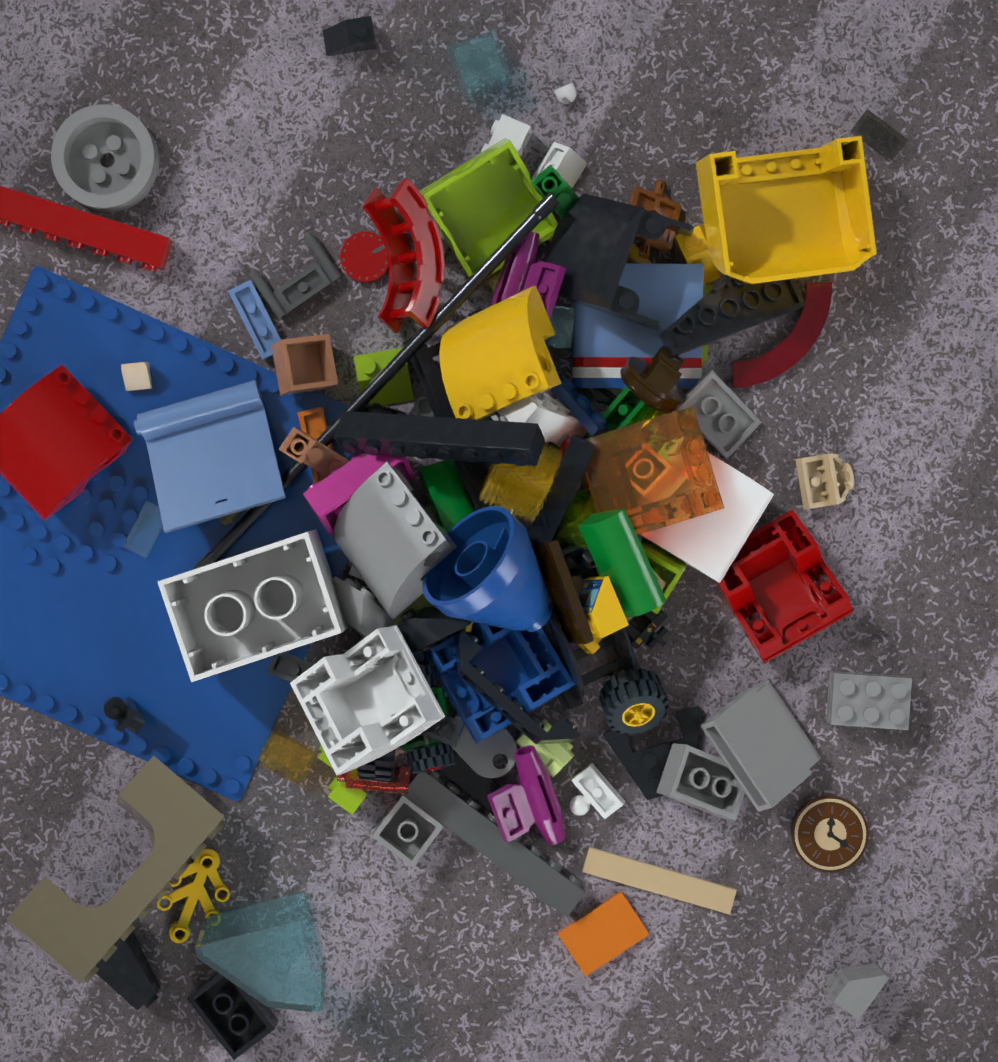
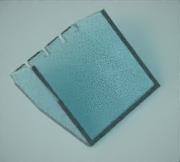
(268, 952)

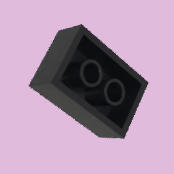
(232, 1014)

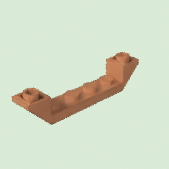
(312, 452)

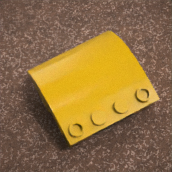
(498, 356)

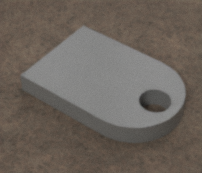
(482, 755)

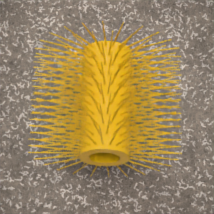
(529, 480)

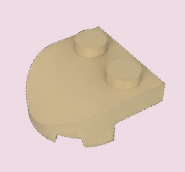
(824, 480)

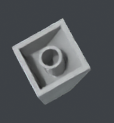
(856, 987)

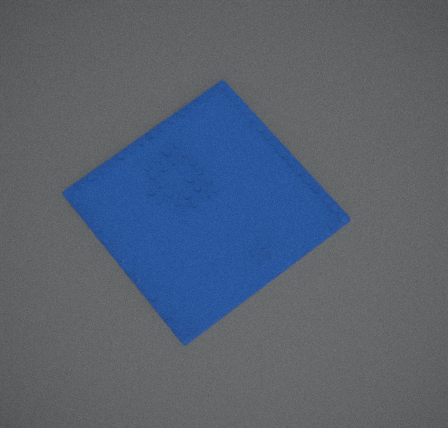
(85, 611)

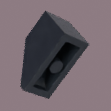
(350, 36)

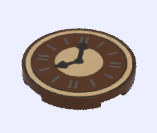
(829, 833)

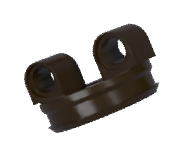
(656, 380)

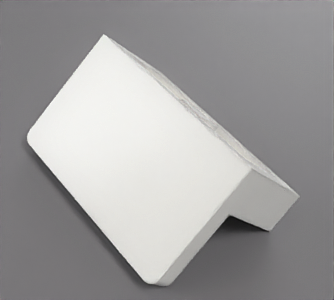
(565, 161)

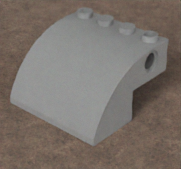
(390, 539)

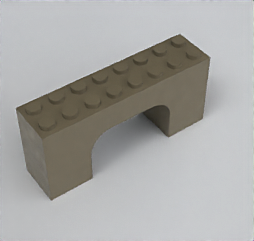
(81, 935)

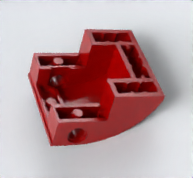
(56, 441)
(782, 588)

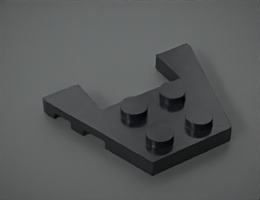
(649, 763)

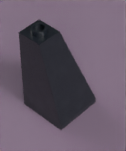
(130, 973)

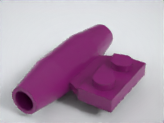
(523, 272)
(529, 802)

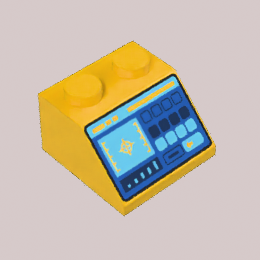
(601, 606)

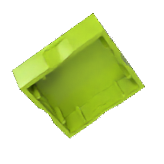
(484, 204)

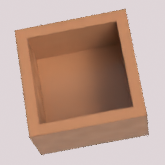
(304, 364)

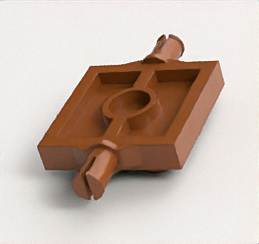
(658, 203)

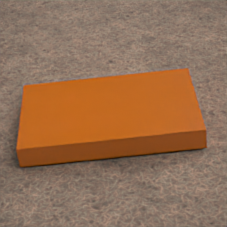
(603, 933)

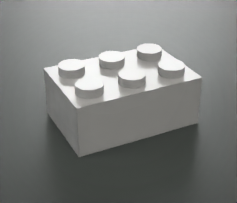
(869, 700)
(701, 782)

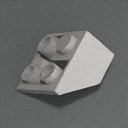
(359, 609)

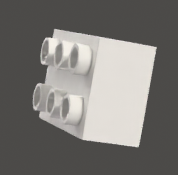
(253, 605)

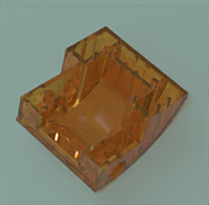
(654, 472)

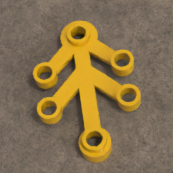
(195, 891)

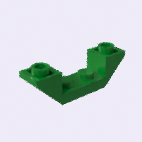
(551, 181)

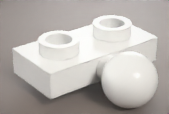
(596, 792)

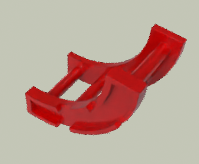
(428, 254)

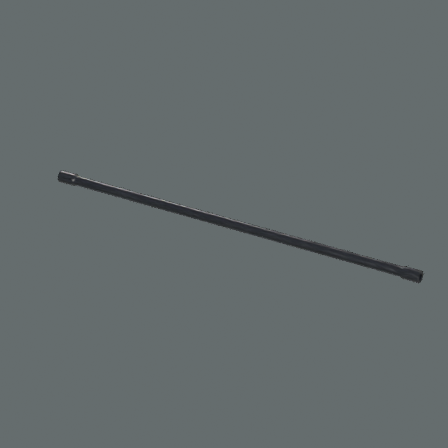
(538, 214)

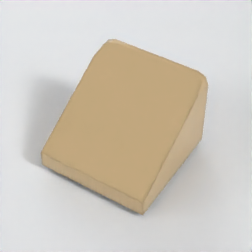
(136, 376)

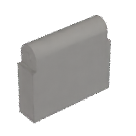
(762, 745)

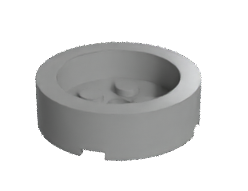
(83, 143)

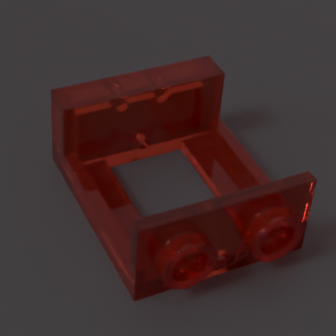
(399, 785)

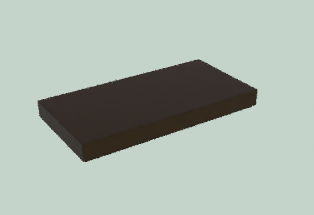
(563, 592)

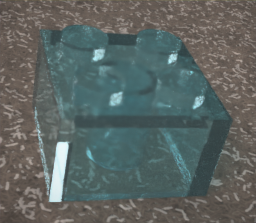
(479, 65)

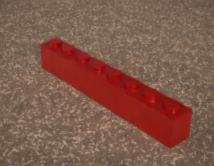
(84, 229)

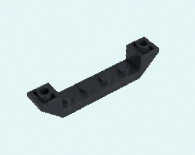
(560, 732)

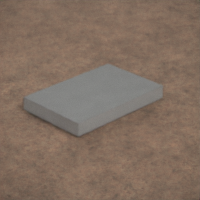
(720, 414)

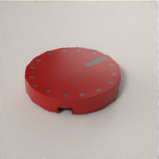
(364, 257)

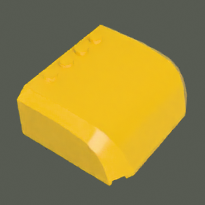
(787, 212)

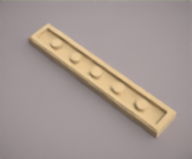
(659, 880)

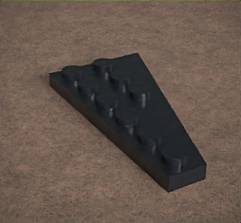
(729, 310)

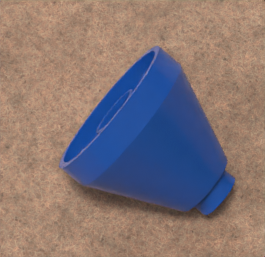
(490, 574)

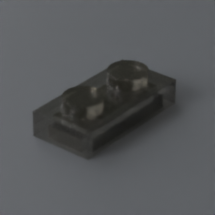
(879, 135)

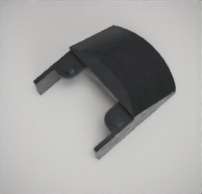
(594, 248)

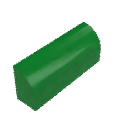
(446, 493)
(623, 559)

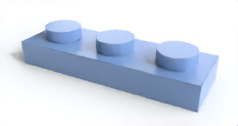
(255, 318)

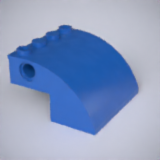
(516, 660)

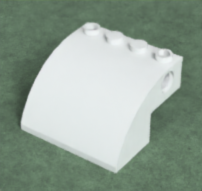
(716, 538)
(367, 700)

